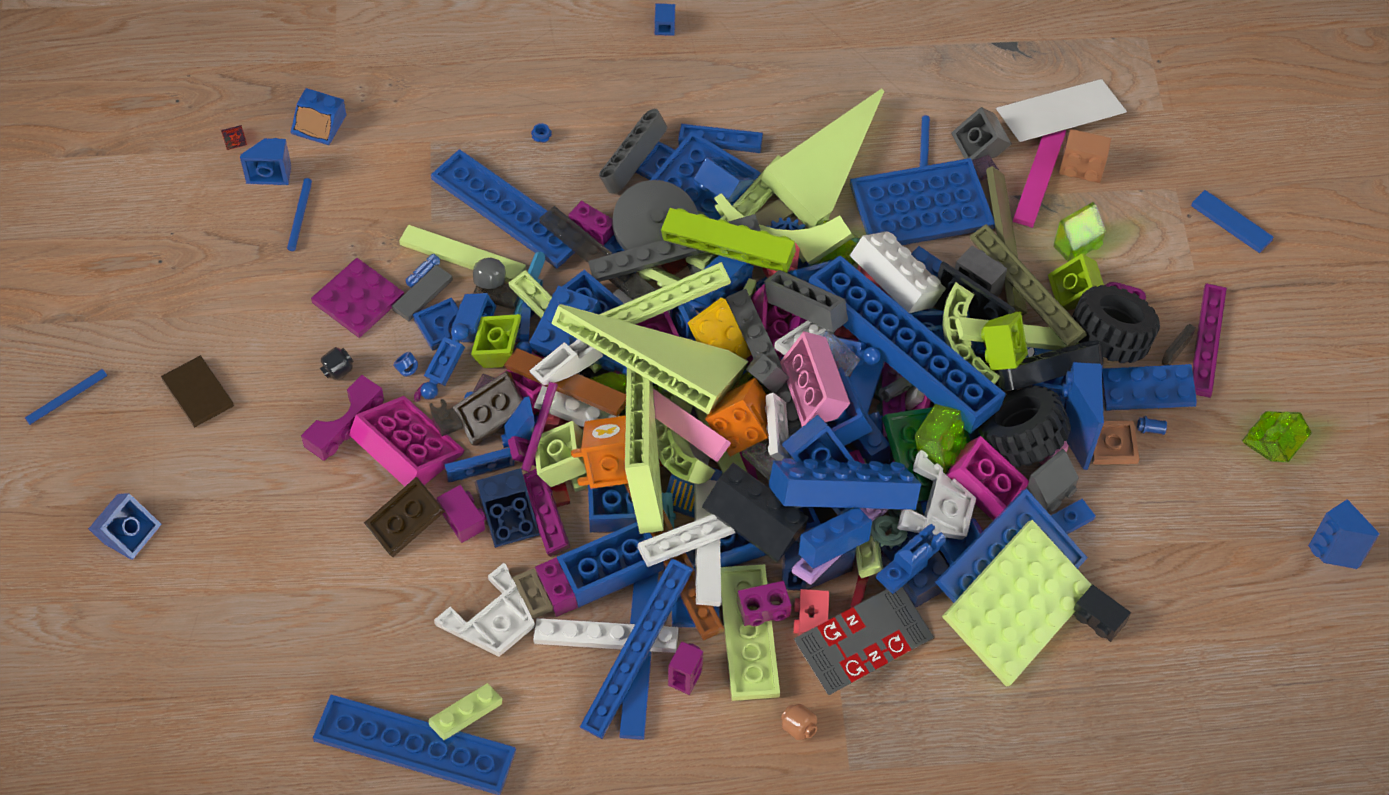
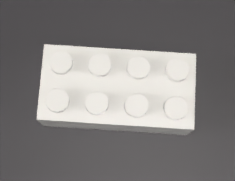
(898, 271)

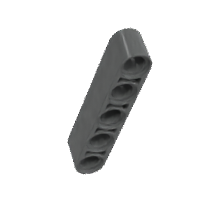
(633, 151)

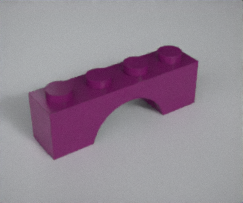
(325, 437)

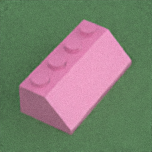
(814, 379)

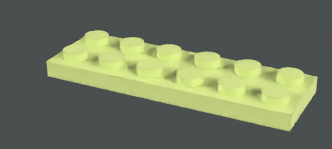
(748, 648)

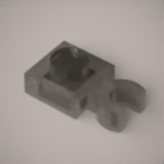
(445, 420)

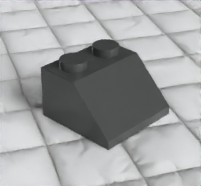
(981, 135)
(1054, 481)

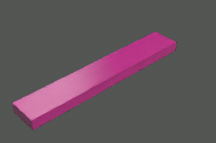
(1038, 178)

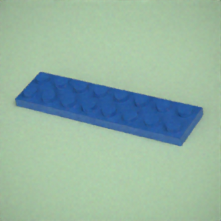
(500, 205)
(414, 745)

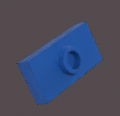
(1074, 516)

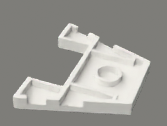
(948, 504)
(499, 623)

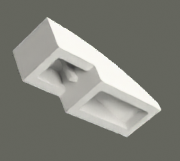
(565, 362)

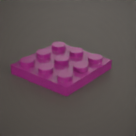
(357, 297)

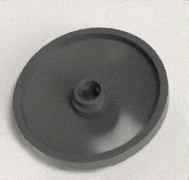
(643, 210)

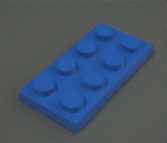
(1149, 387)

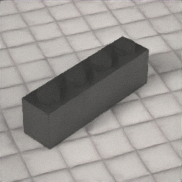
(806, 300)

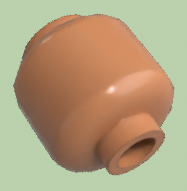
(799, 722)

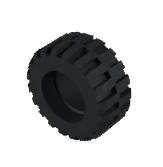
(1118, 321)
(1027, 426)

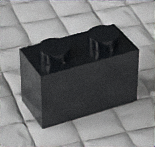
(1101, 613)

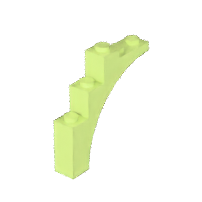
(813, 242)

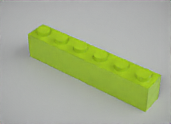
(728, 240)

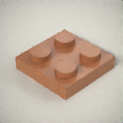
(1116, 444)

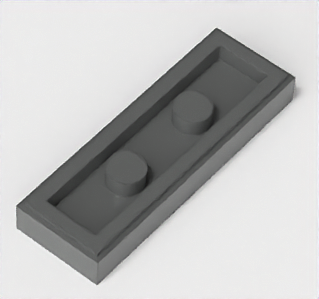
(422, 292)

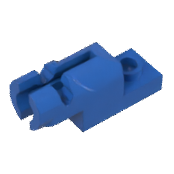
(910, 559)

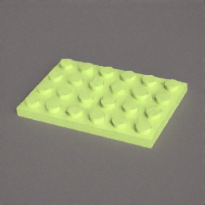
(1017, 603)

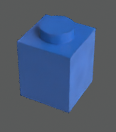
(665, 19)

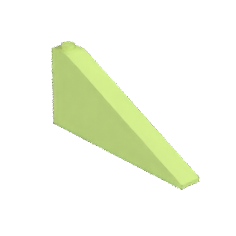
(816, 170)
(680, 365)
(642, 453)

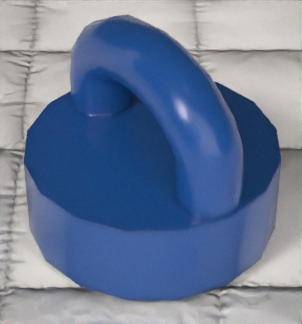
(404, 362)

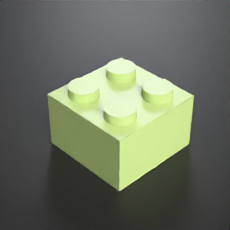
(554, 454)

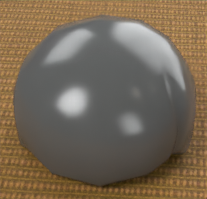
(489, 273)

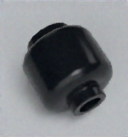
(336, 363)

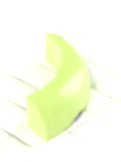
(955, 307)
(676, 452)

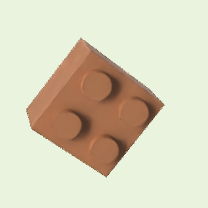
(1085, 156)

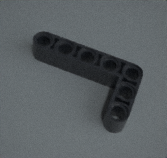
(1048, 365)

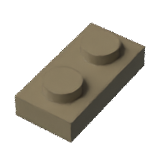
(533, 593)

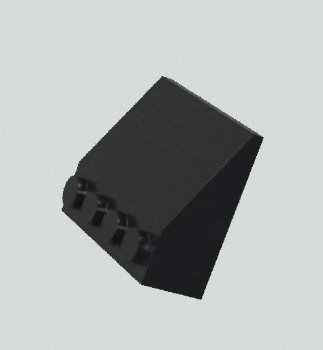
(983, 304)

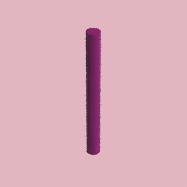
(539, 427)

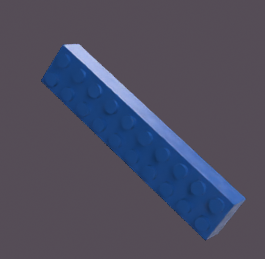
(910, 345)

